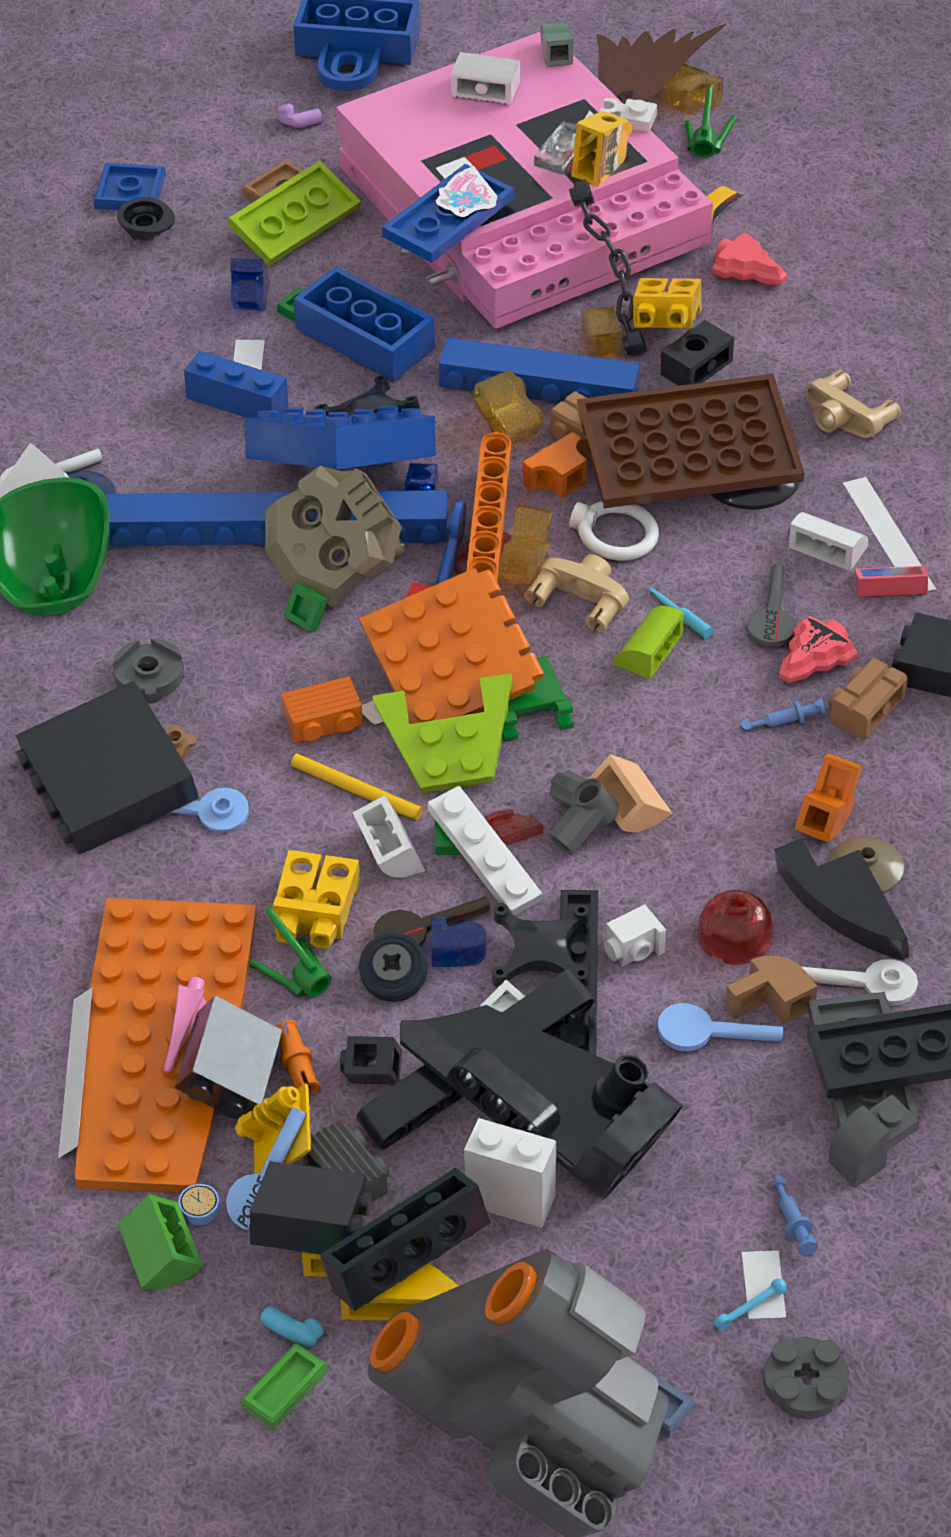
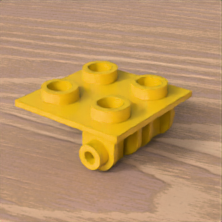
(267, 1120)

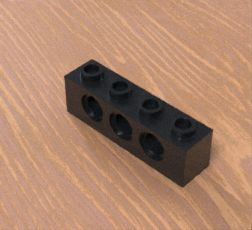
(405, 1238)

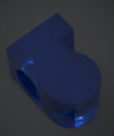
(421, 477)
(457, 944)

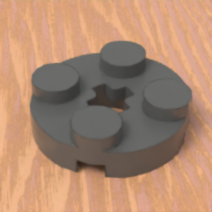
(152, 684)
(806, 1355)

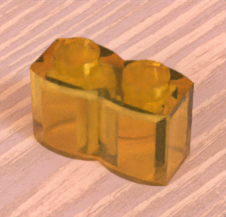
(506, 407)

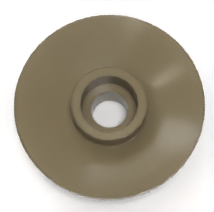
(884, 859)

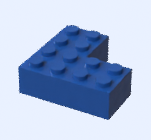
(340, 439)

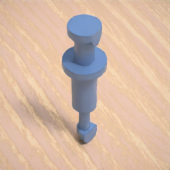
(787, 715)
(797, 1226)

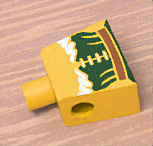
(599, 146)

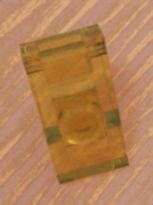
(688, 89)

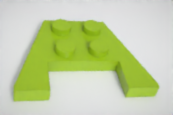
(451, 749)

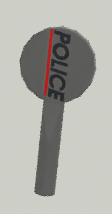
(772, 625)

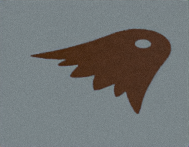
(645, 64)

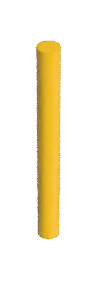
(354, 785)

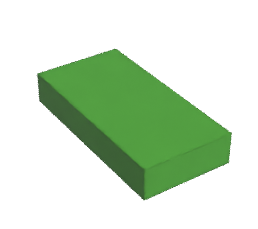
(284, 1386)

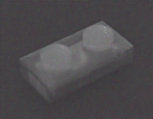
(558, 150)

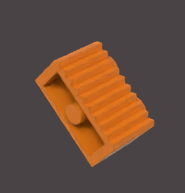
(322, 710)

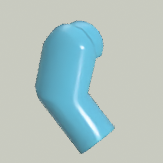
(286, 1326)

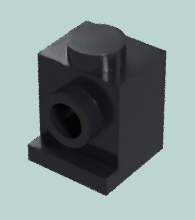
(364, 1049)

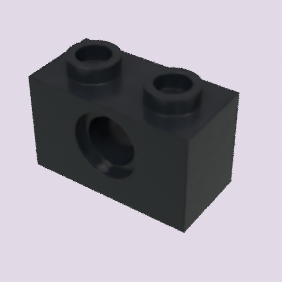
(697, 355)

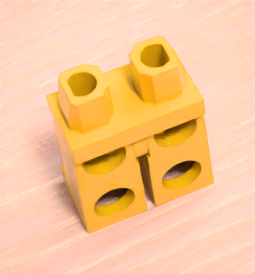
(665, 305)
(316, 899)

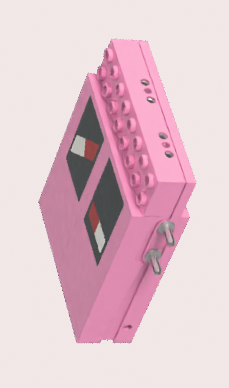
(536, 245)

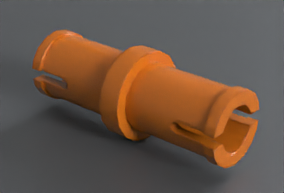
(297, 1057)

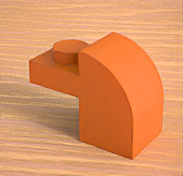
(832, 799)

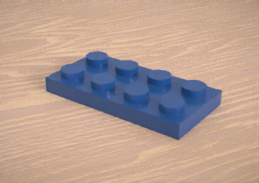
(433, 230)

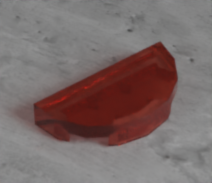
(513, 827)

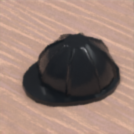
(145, 217)

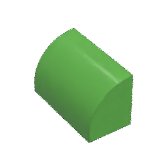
(159, 1243)

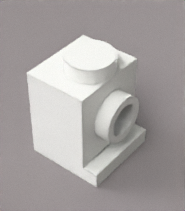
(634, 936)

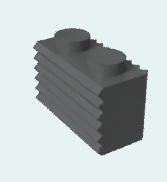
(347, 1151)

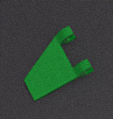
(546, 695)

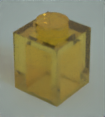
(601, 332)

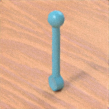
(777, 1287)

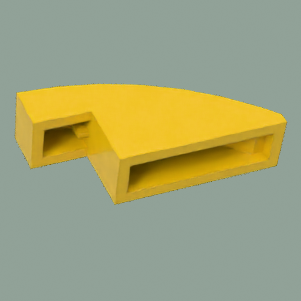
(414, 1289)

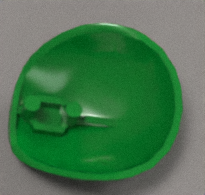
(52, 544)

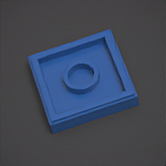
(126, 182)

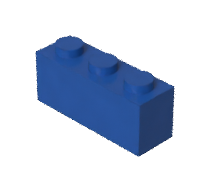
(234, 386)

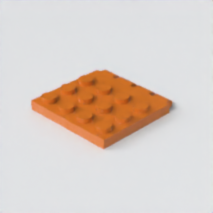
(447, 640)

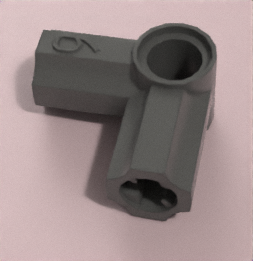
(589, 807)

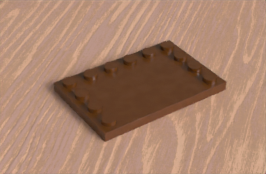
(689, 440)

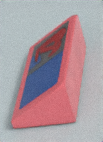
(891, 581)

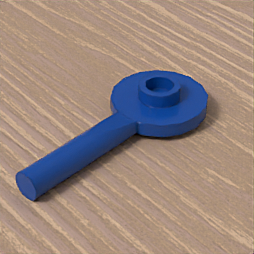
(455, 527)

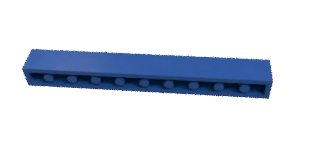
(240, 517)

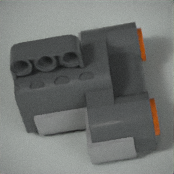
(538, 1376)

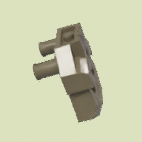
(309, 550)

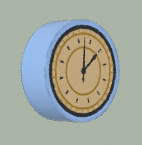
(199, 1204)

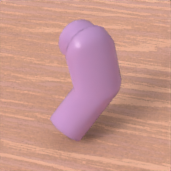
(298, 120)

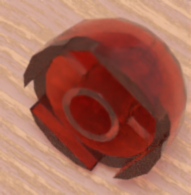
(735, 927)

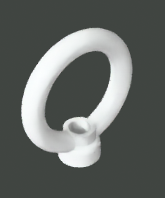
(584, 519)

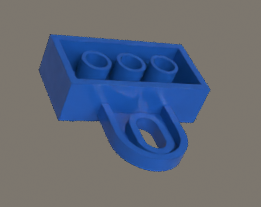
(358, 35)

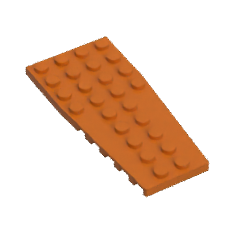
(132, 1119)

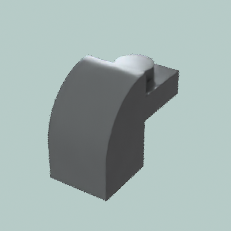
(865, 1137)

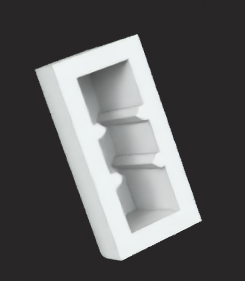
(826, 541)
(388, 839)

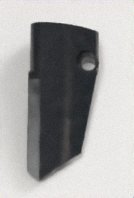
(541, 1085)

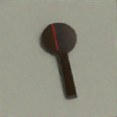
(416, 927)

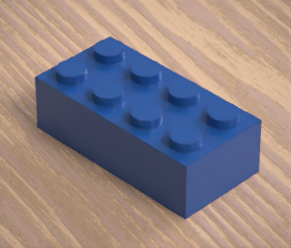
(364, 323)

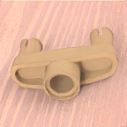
(839, 410)
(584, 579)

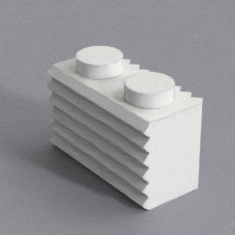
(485, 78)

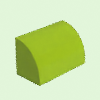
(651, 641)

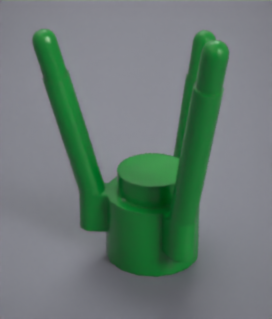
(704, 140)
(307, 973)

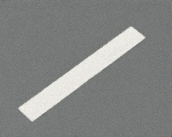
(882, 524)
(75, 1073)

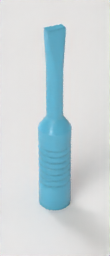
(690, 618)

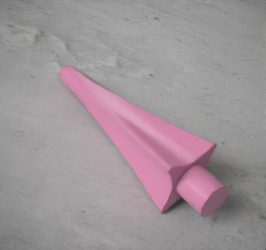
(187, 1005)

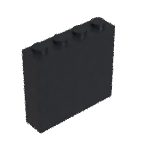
(105, 768)

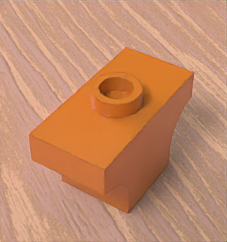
(557, 467)

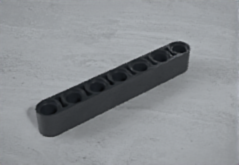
(425, 1094)

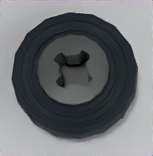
(401, 978)

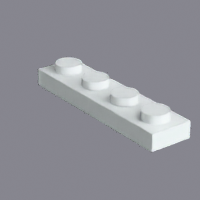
(484, 850)

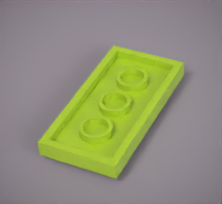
(294, 213)

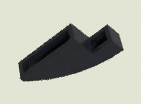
(843, 897)

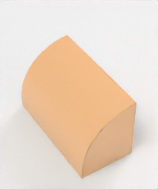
(637, 799)

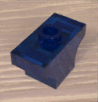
(249, 284)

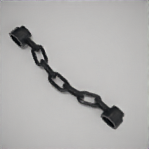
(582, 196)

